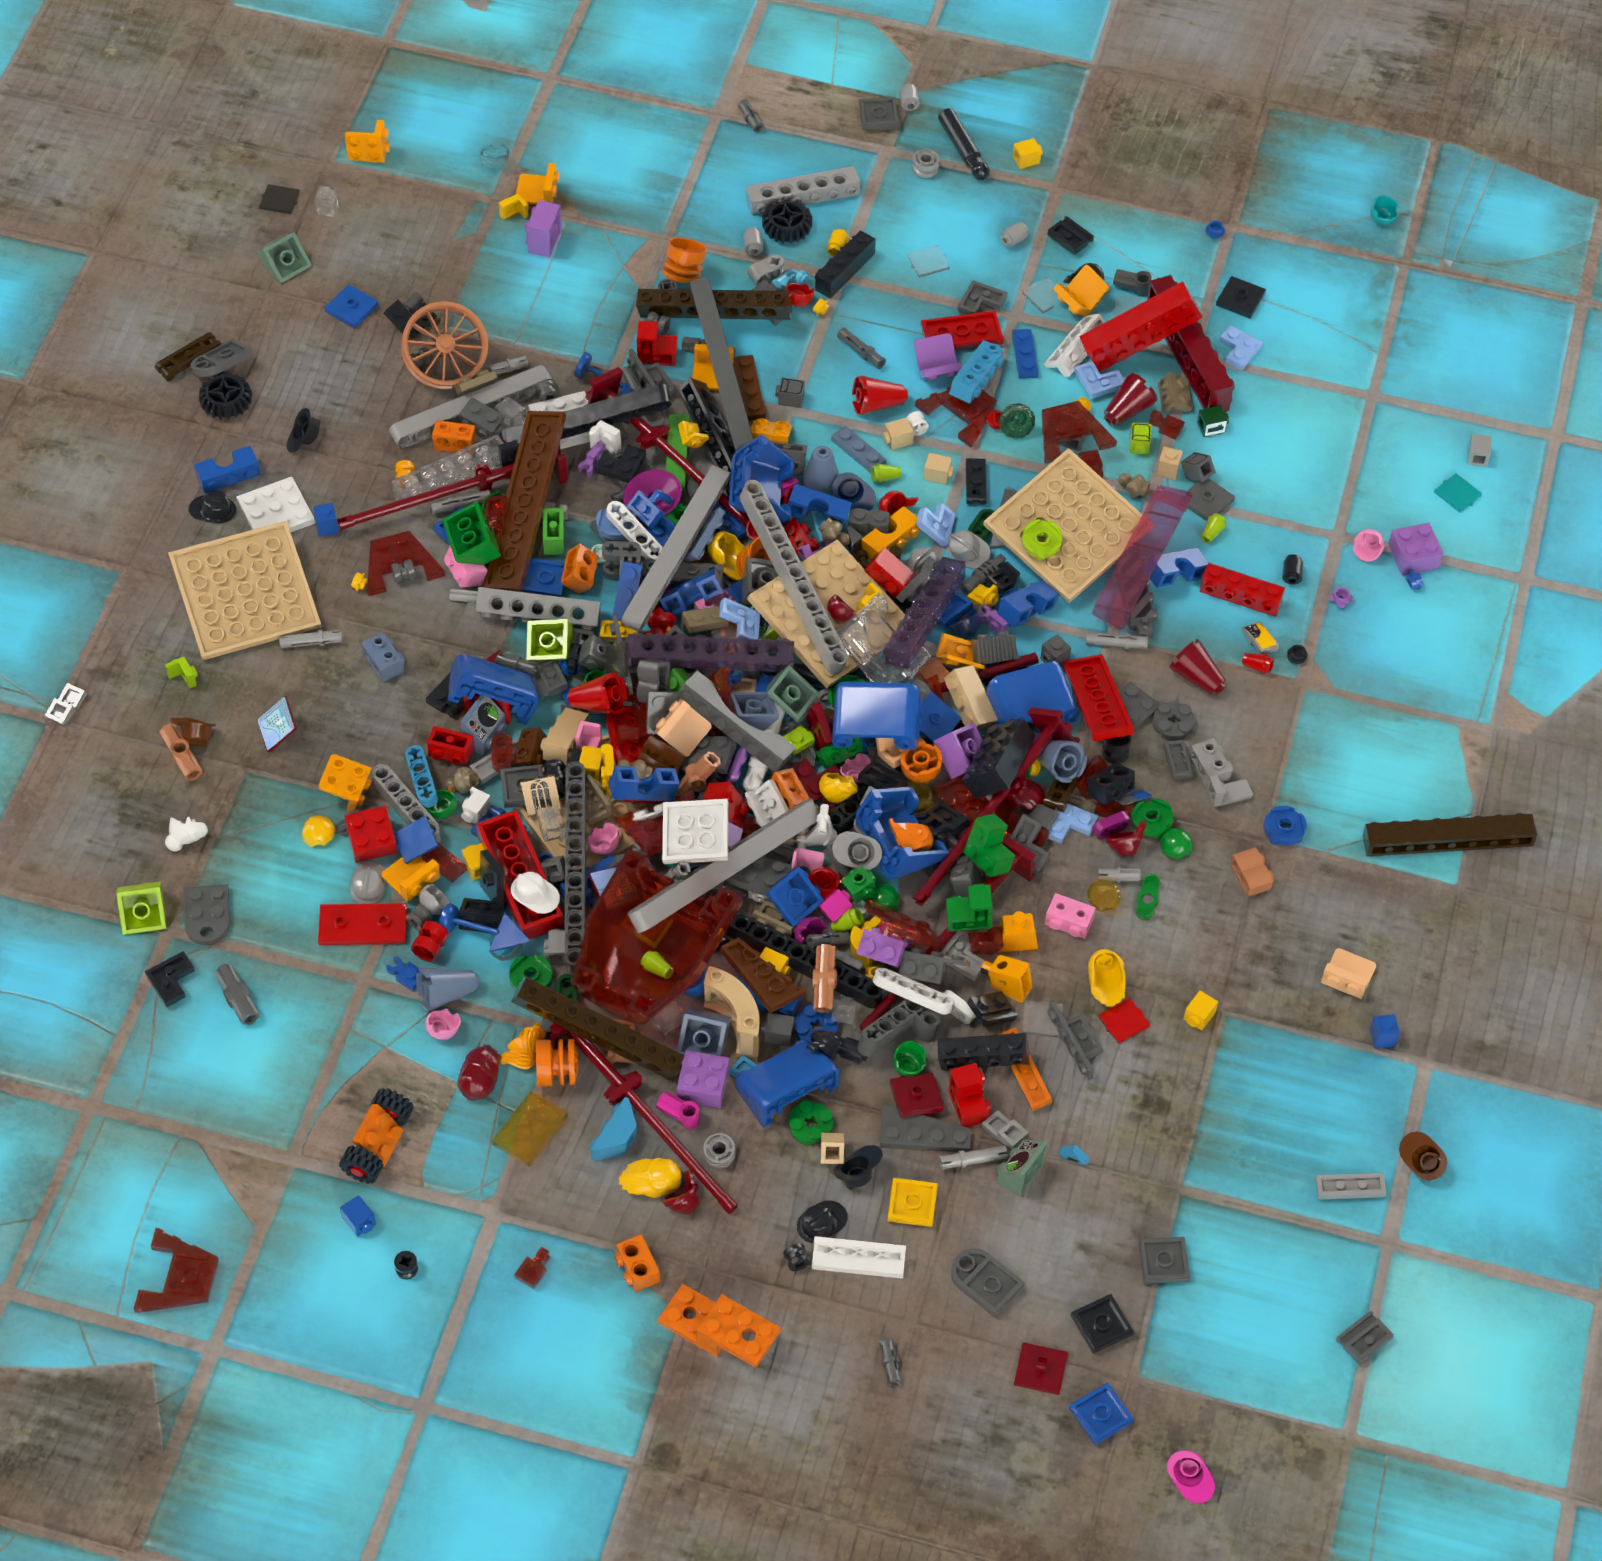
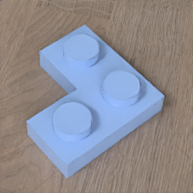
(1243, 347)
(1097, 384)
(938, 525)
(745, 618)
(1072, 818)

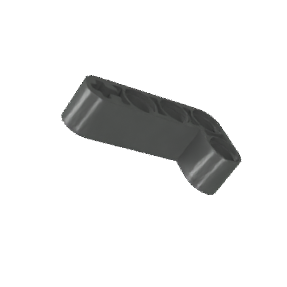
(895, 1023)

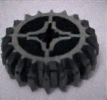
(787, 221)
(213, 396)

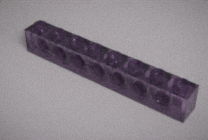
(924, 613)
(720, 658)

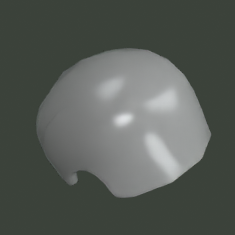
(433, 899)

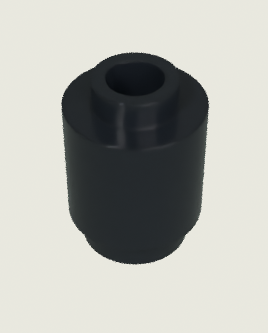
(1292, 569)
(849, 1050)

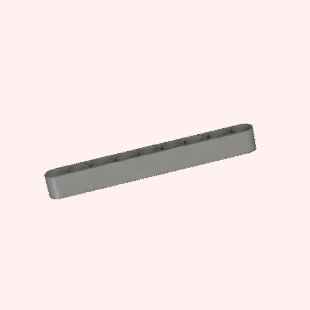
(422, 425)

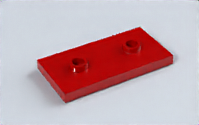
(966, 330)
(362, 924)

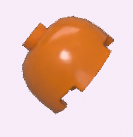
(921, 764)

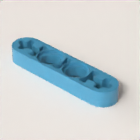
(423, 775)

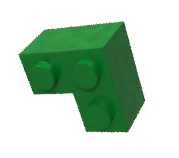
(986, 846)
(971, 911)

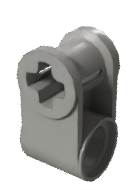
(766, 270)

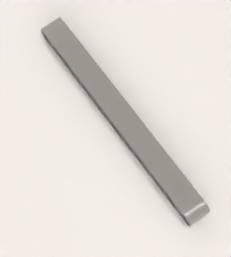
(675, 548)
(793, 577)
(715, 872)

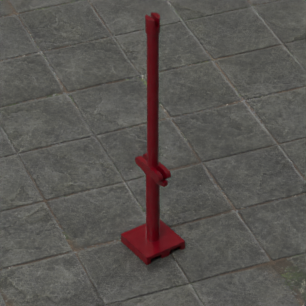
(607, 387)
(483, 480)
(821, 726)
(1050, 728)
(1022, 865)
(624, 1087)

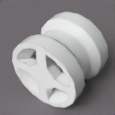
(918, 423)

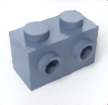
(383, 657)

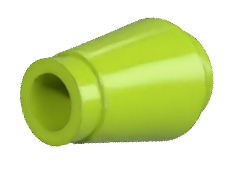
(883, 473)
(1213, 527)
(848, 920)
(656, 964)

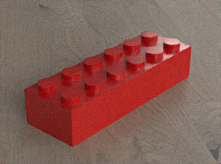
(1141, 326)
(514, 853)

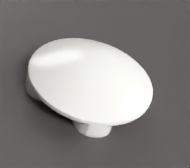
(643, 814)

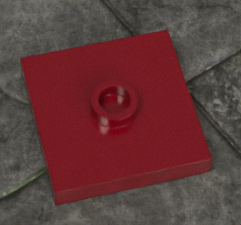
(916, 1095)

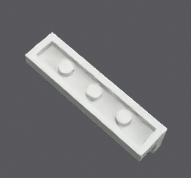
(1071, 350)
(858, 1257)

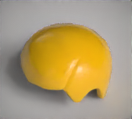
(318, 831)

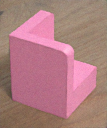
(588, 735)

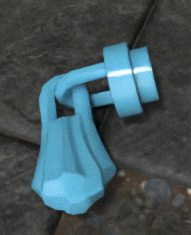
(801, 278)

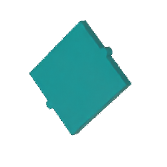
(1457, 492)

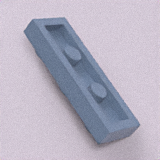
(857, 448)
(705, 535)

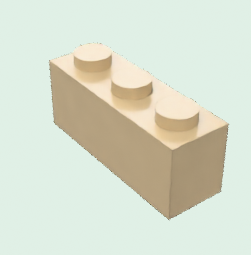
(970, 697)
(562, 735)

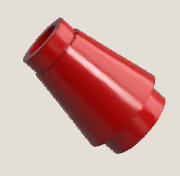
(1260, 662)

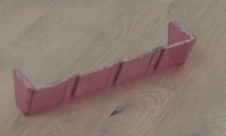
(1141, 555)

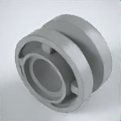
(925, 163)
(722, 1160)

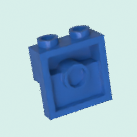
(795, 896)

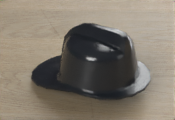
(304, 430)
(213, 507)
(858, 1167)
(821, 1220)

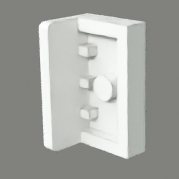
(766, 802)

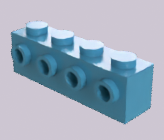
(977, 372)

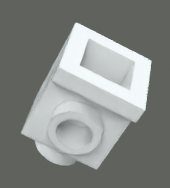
(475, 806)

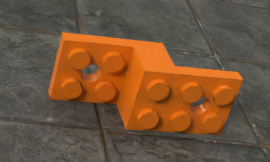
(719, 1325)

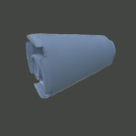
(821, 471)
(1063, 760)
(444, 986)

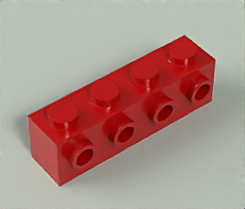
(1242, 589)

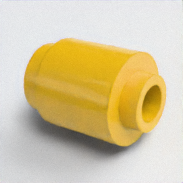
(837, 239)

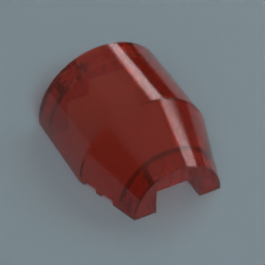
(612, 950)

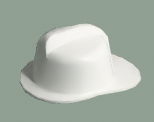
(535, 893)

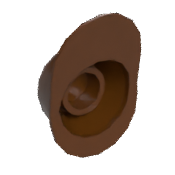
(194, 730)
(1423, 1155)

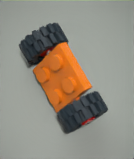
(376, 1136)

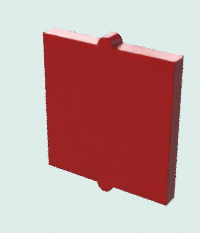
(1124, 1020)

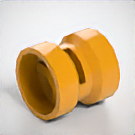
(404, 467)

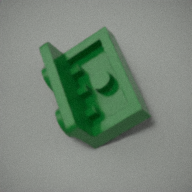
(832, 755)

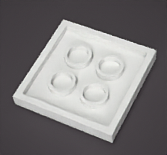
(564, 404)
(276, 504)
(695, 831)

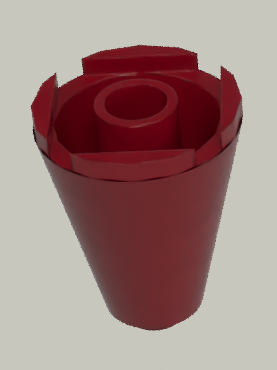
(1129, 400)
(1199, 668)

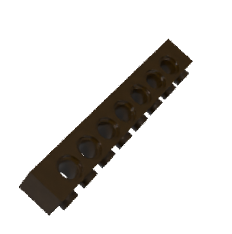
(729, 303)
(597, 1028)

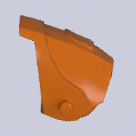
(912, 835)

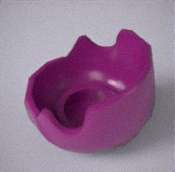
(808, 926)

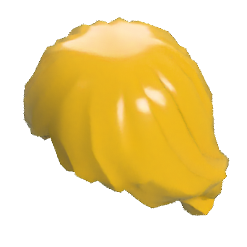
(837, 787)

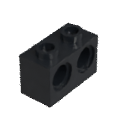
(1111, 783)

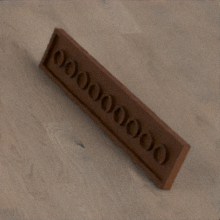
(526, 499)

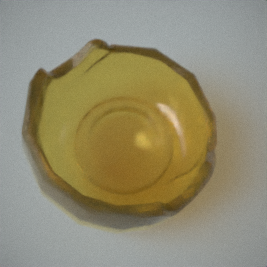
(924, 794)
(1104, 896)

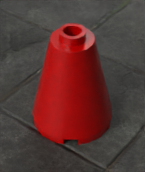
(876, 394)
(601, 694)

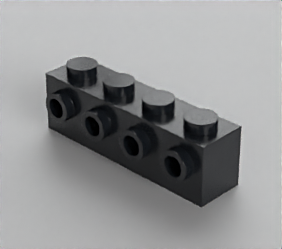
(845, 264)
(984, 1051)

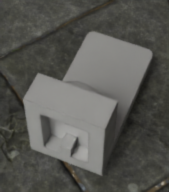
(1227, 793)

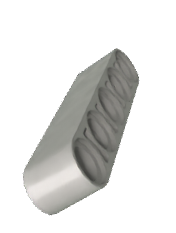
(401, 797)

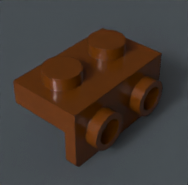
(529, 748)
(660, 755)

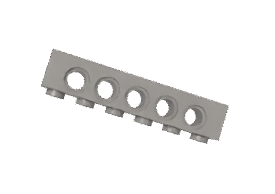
(804, 188)
(487, 596)

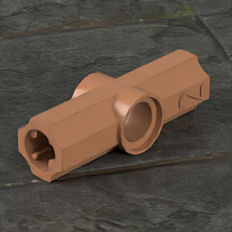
(185, 759)
(698, 773)
(824, 978)

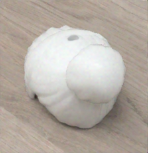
(184, 833)

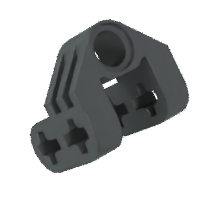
(619, 554)

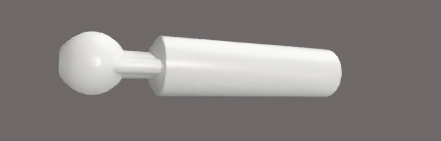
(756, 768)

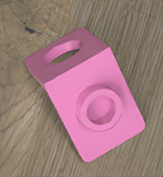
(807, 858)

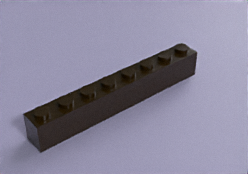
(1449, 834)

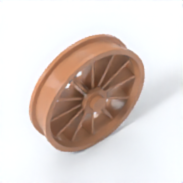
(444, 344)

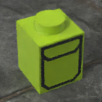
(1140, 438)

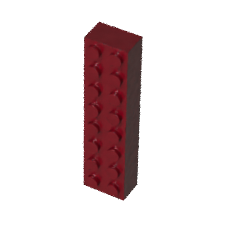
(1197, 358)

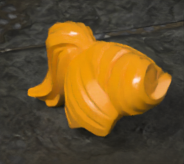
(523, 1048)

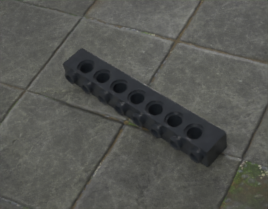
(710, 422)

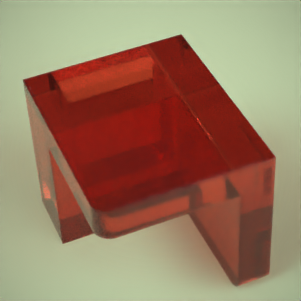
(986, 942)

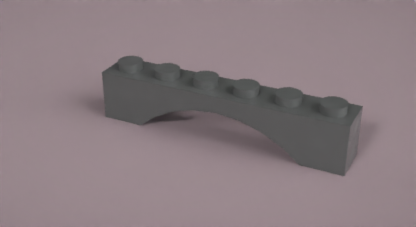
(766, 747)

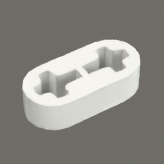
(960, 1008)

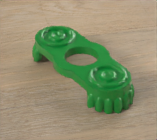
(1149, 886)

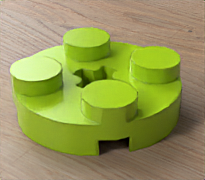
(1038, 549)

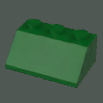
(471, 536)

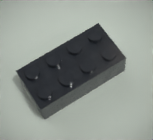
(999, 757)

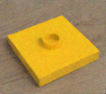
(912, 1202)

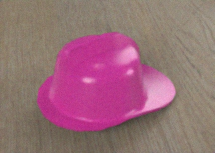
(1191, 1476)

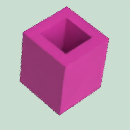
(835, 905)

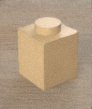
(898, 434)
(1169, 463)
(938, 468)
(832, 1148)

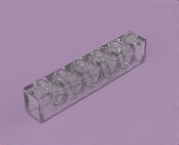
(449, 469)

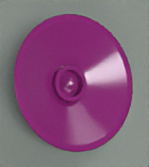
(654, 480)

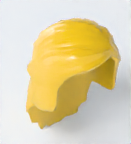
(724, 551)
(1107, 977)
(651, 1177)

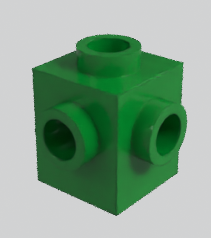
(859, 884)

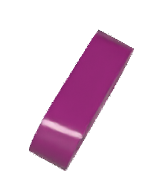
(1111, 824)

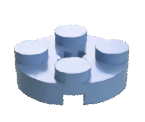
(607, 529)

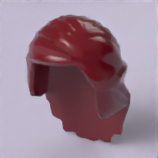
(1029, 799)
(479, 1073)

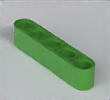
(675, 441)

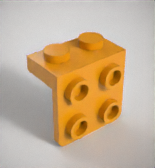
(368, 146)
(539, 187)
(1083, 291)
(703, 367)
(773, 431)
(956, 651)
(346, 780)
(411, 877)

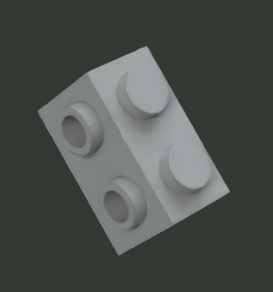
(1210, 761)

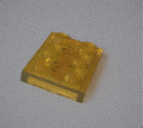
(529, 1128)

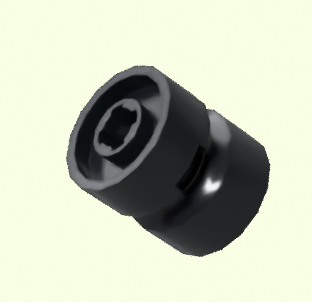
(1116, 749)

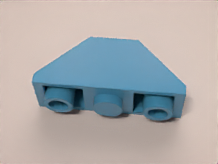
(616, 1134)

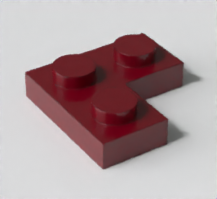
(810, 778)

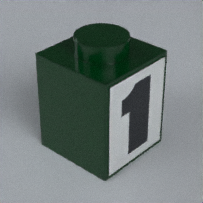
(1212, 421)

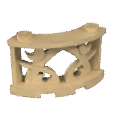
(731, 998)

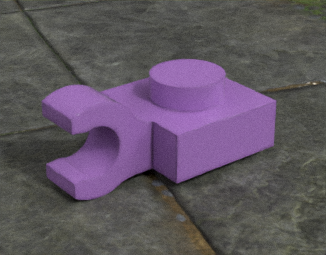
(592, 459)
(995, 622)

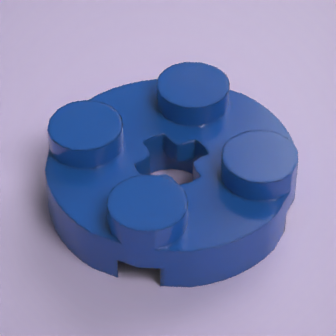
(1282, 836)
(807, 1017)

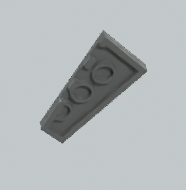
(921, 1132)

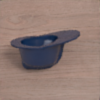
(855, 490)
(967, 624)

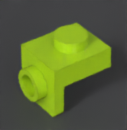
(181, 667)
(800, 739)

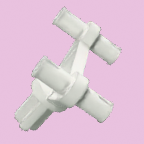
(821, 834)

